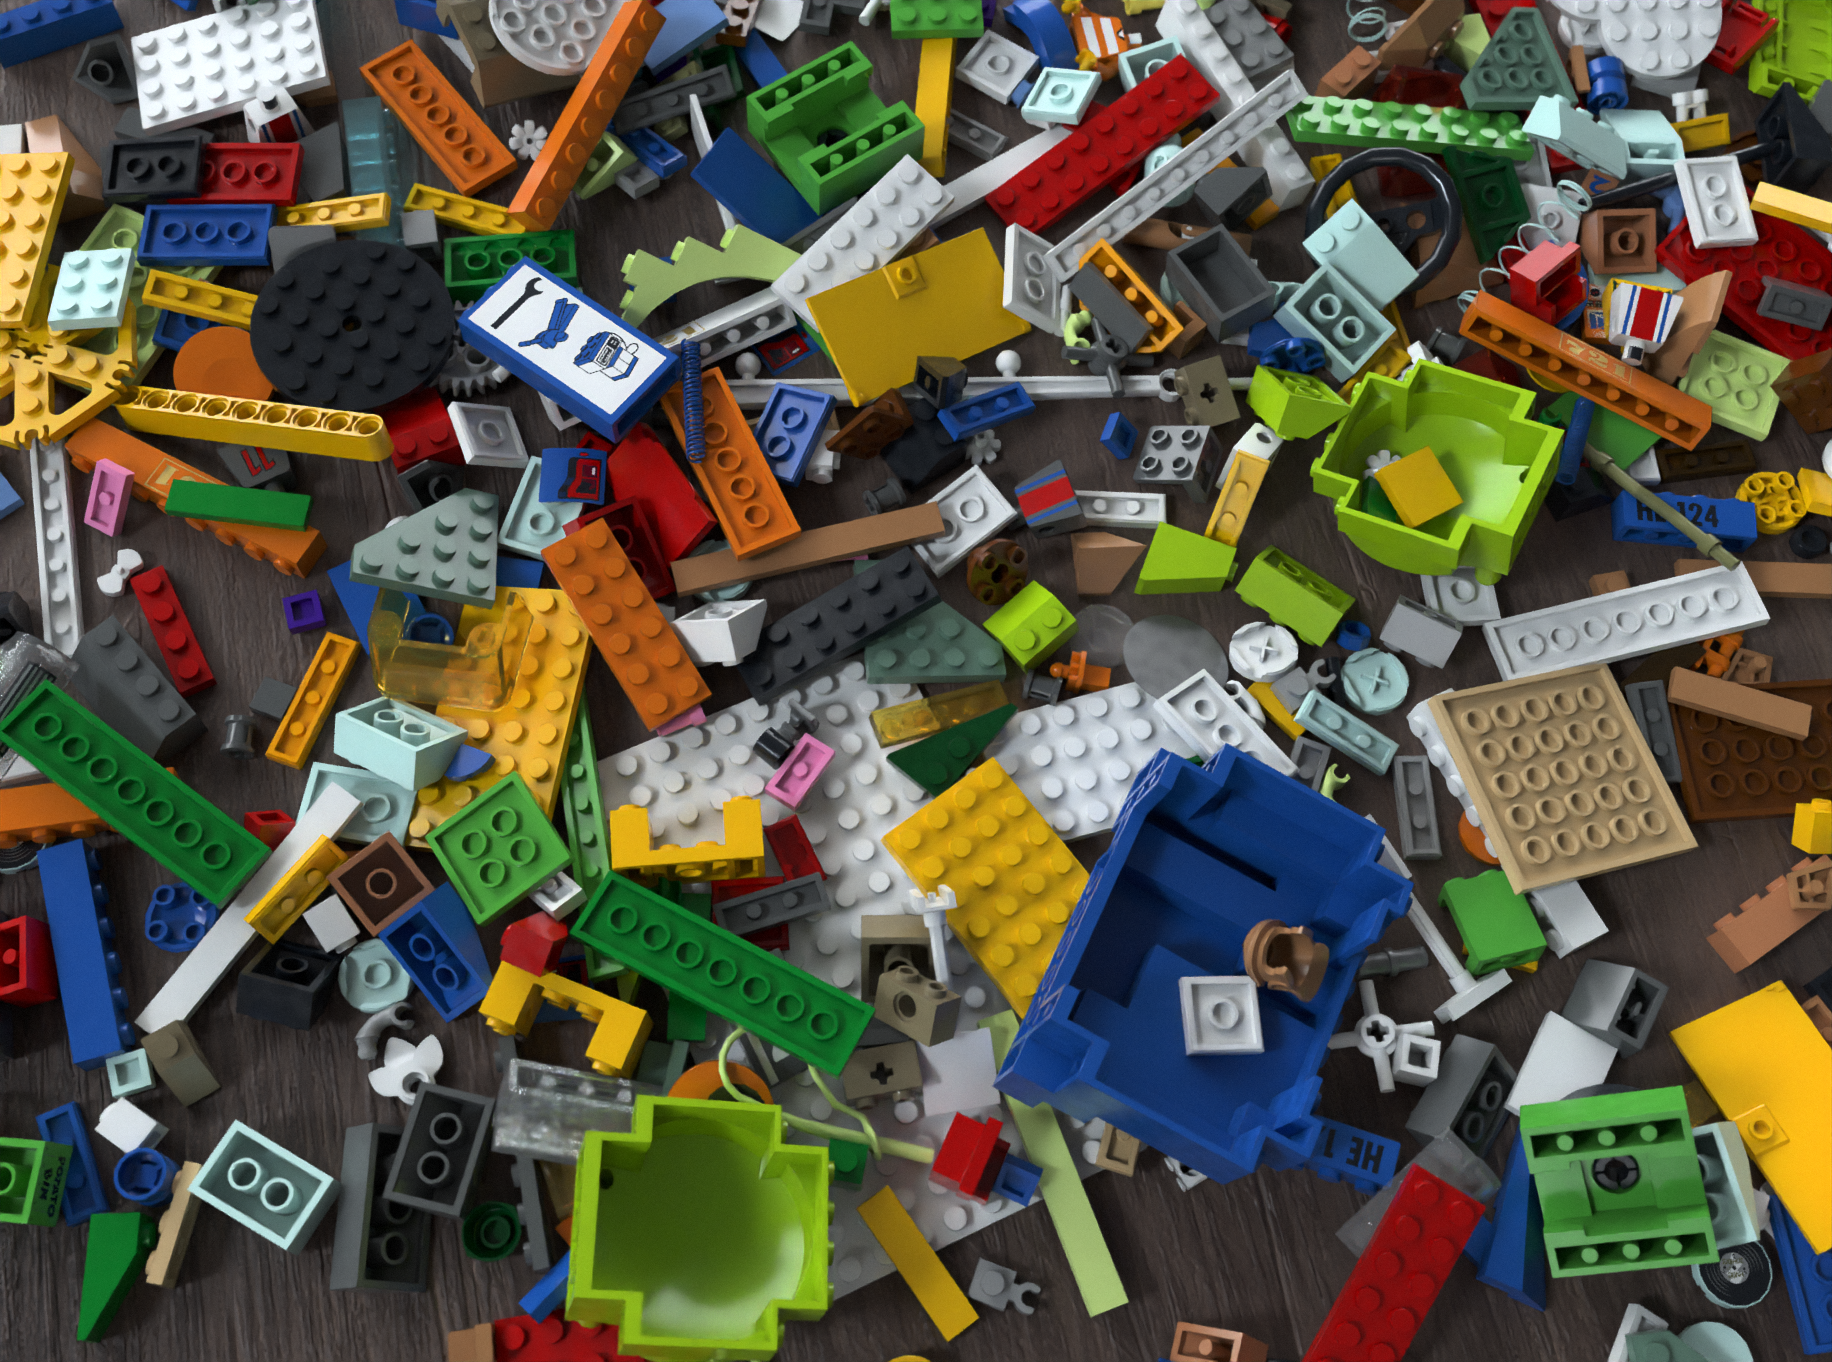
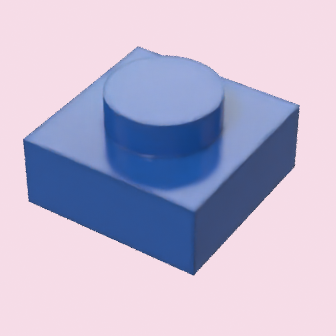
(1119, 435)
(1017, 1179)

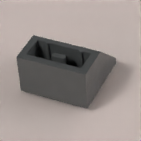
(1615, 1004)

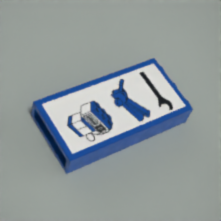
(570, 348)

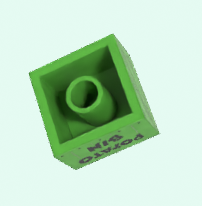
(32, 1180)

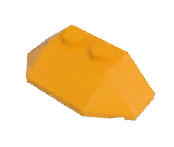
(1138, 293)

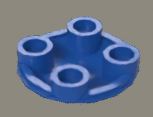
(1294, 355)
(178, 918)

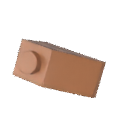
(1212, 1344)

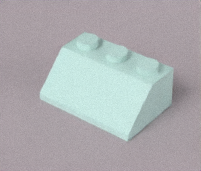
(1577, 136)
(397, 741)

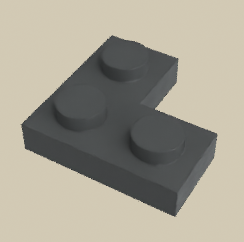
(818, 14)

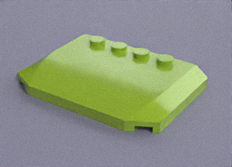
(1796, 51)

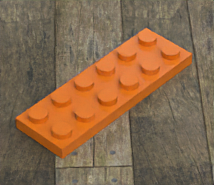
(438, 118)
(733, 470)
(626, 624)

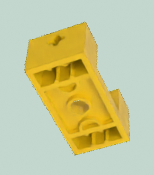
(738, 859)
(621, 1029)

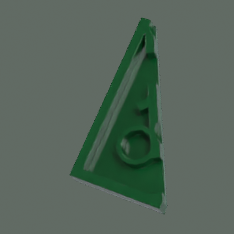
(946, 756)

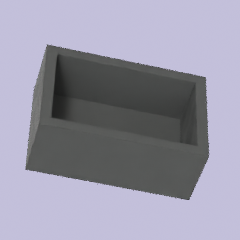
(1220, 283)

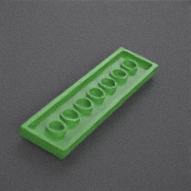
(1410, 126)

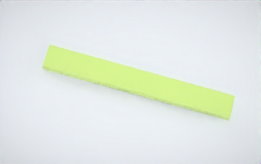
(1060, 1186)

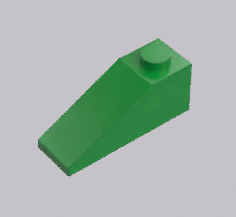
(114, 1259)

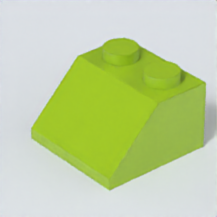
(1032, 626)

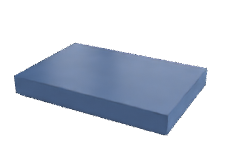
(685, 28)

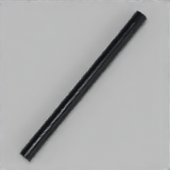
(1665, 180)

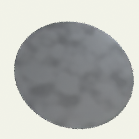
(1170, 650)

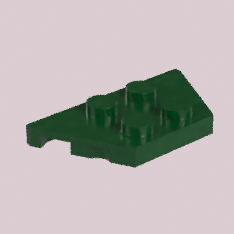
(1489, 197)

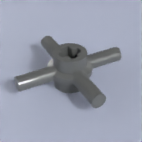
(1107, 357)

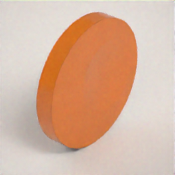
(222, 365)

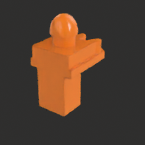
(1081, 675)

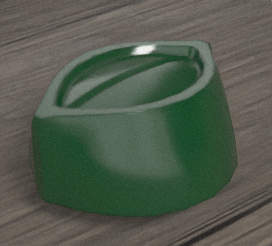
(491, 1231)

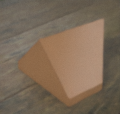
(1102, 561)

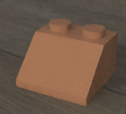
(1619, 240)

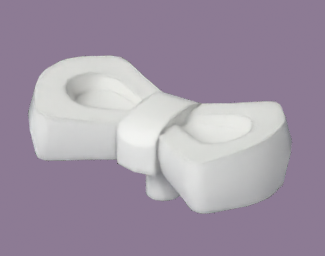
(114, 583)

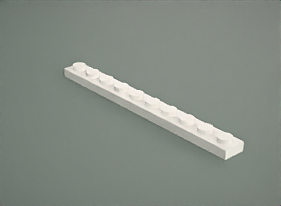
(1178, 172)

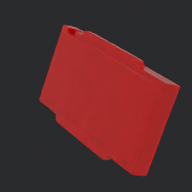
(665, 494)

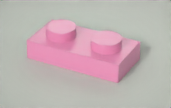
(109, 497)
(800, 772)

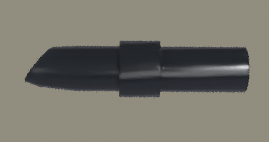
(1336, 690)

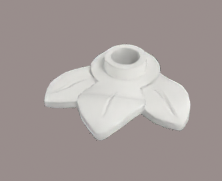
(405, 1066)

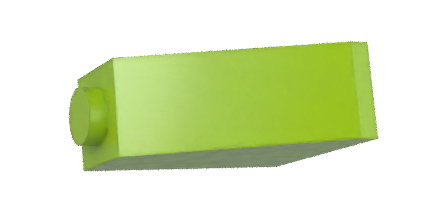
(1185, 563)

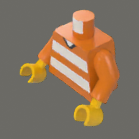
(1098, 39)

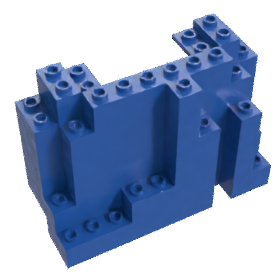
(1173, 898)

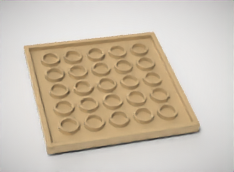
(1561, 776)

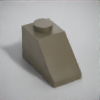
(181, 1062)

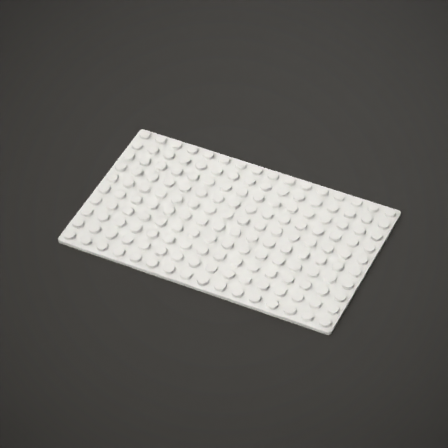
(844, 816)

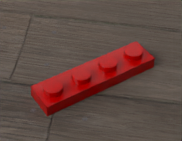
(173, 631)

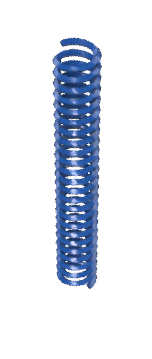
(694, 398)
(1575, 441)

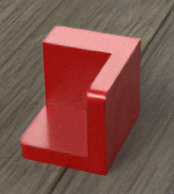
(269, 826)

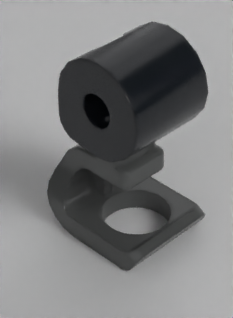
(776, 744)

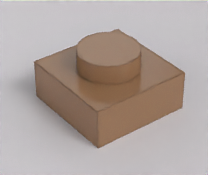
(1609, 582)

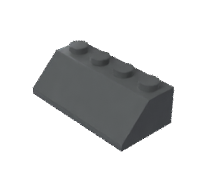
(133, 693)
(376, 1241)

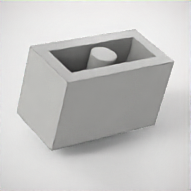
(1420, 632)

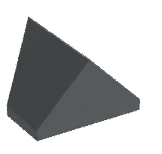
(107, 69)
(430, 483)

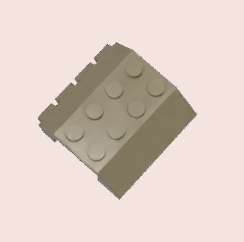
(497, 74)

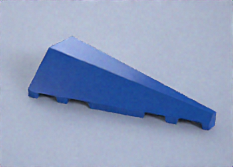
(1516, 1240)

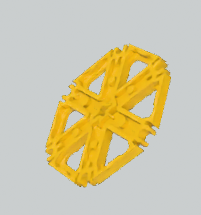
(62, 361)

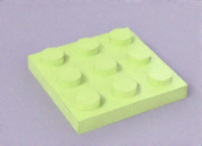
(1735, 383)

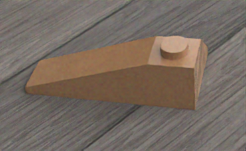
(85, 185)

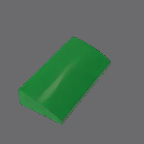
(481, 261)

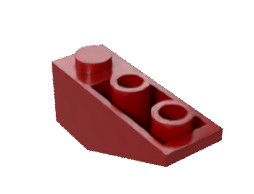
(534, 943)

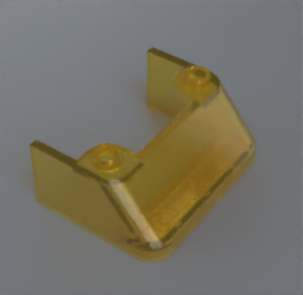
(447, 675)

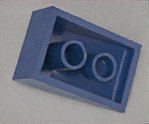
(441, 951)

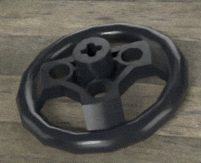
(1441, 213)

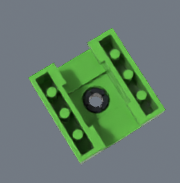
(831, 129)
(1624, 1216)

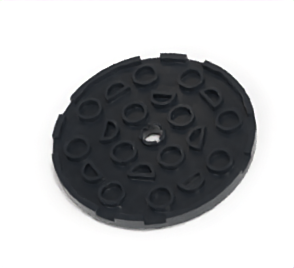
(395, 353)

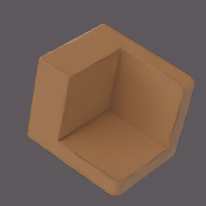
(1193, 333)
(473, 1344)

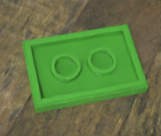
(1608, 431)

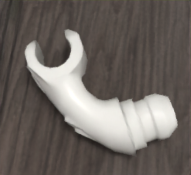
(1247, 702)

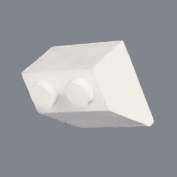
(721, 631)

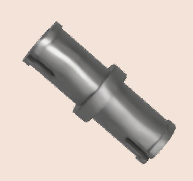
(1392, 961)

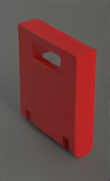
(1740, 35)

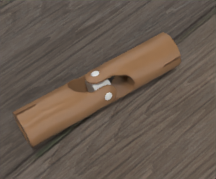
(1166, 235)

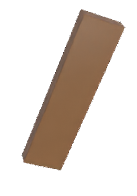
(1739, 703)

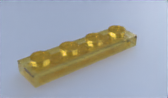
(935, 713)

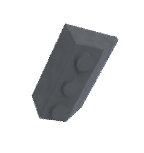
(1465, 1096)
(442, 1152)

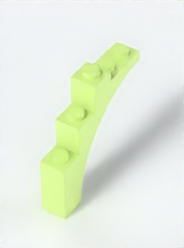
(744, 256)

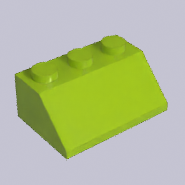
(1294, 402)
(1294, 595)

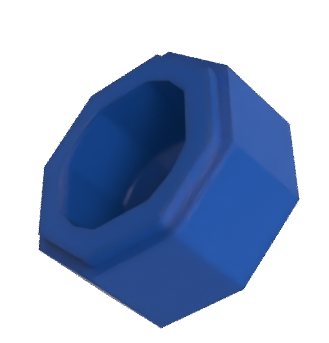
(1353, 635)

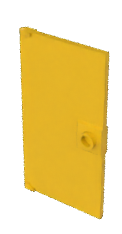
(919, 306)
(1775, 1081)

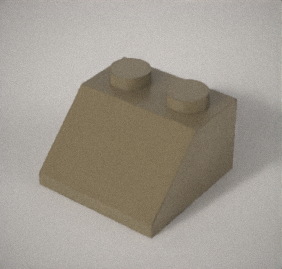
(892, 943)

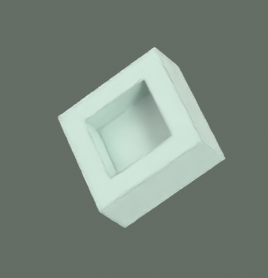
(130, 1073)

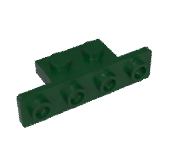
(714, 58)

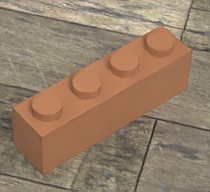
(1761, 924)

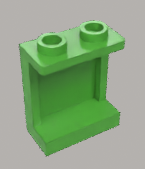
(1492, 922)

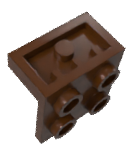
(873, 427)

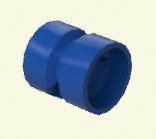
(1606, 84)
(430, 628)
(146, 1177)

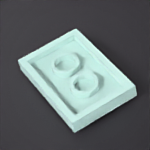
(92, 289)
(534, 524)
(384, 808)

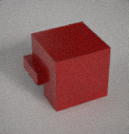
(1547, 282)
(970, 1158)

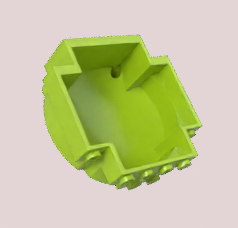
(1484, 445)
(700, 1231)

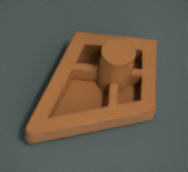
(1749, 668)
(1811, 887)

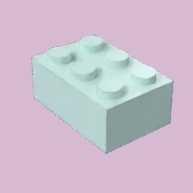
(1337, 318)
(265, 1187)

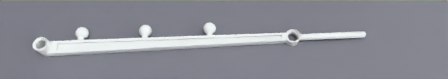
(755, 393)

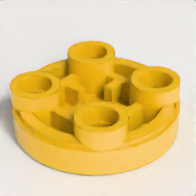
(1776, 501)

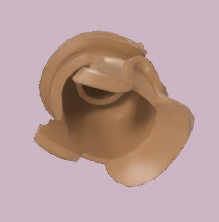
(1285, 958)

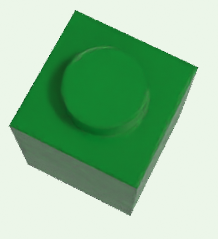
(849, 1163)

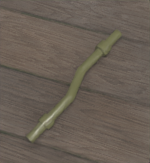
(1706, 543)

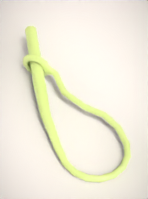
(876, 1143)

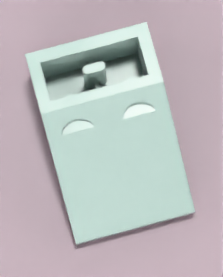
(1649, 142)

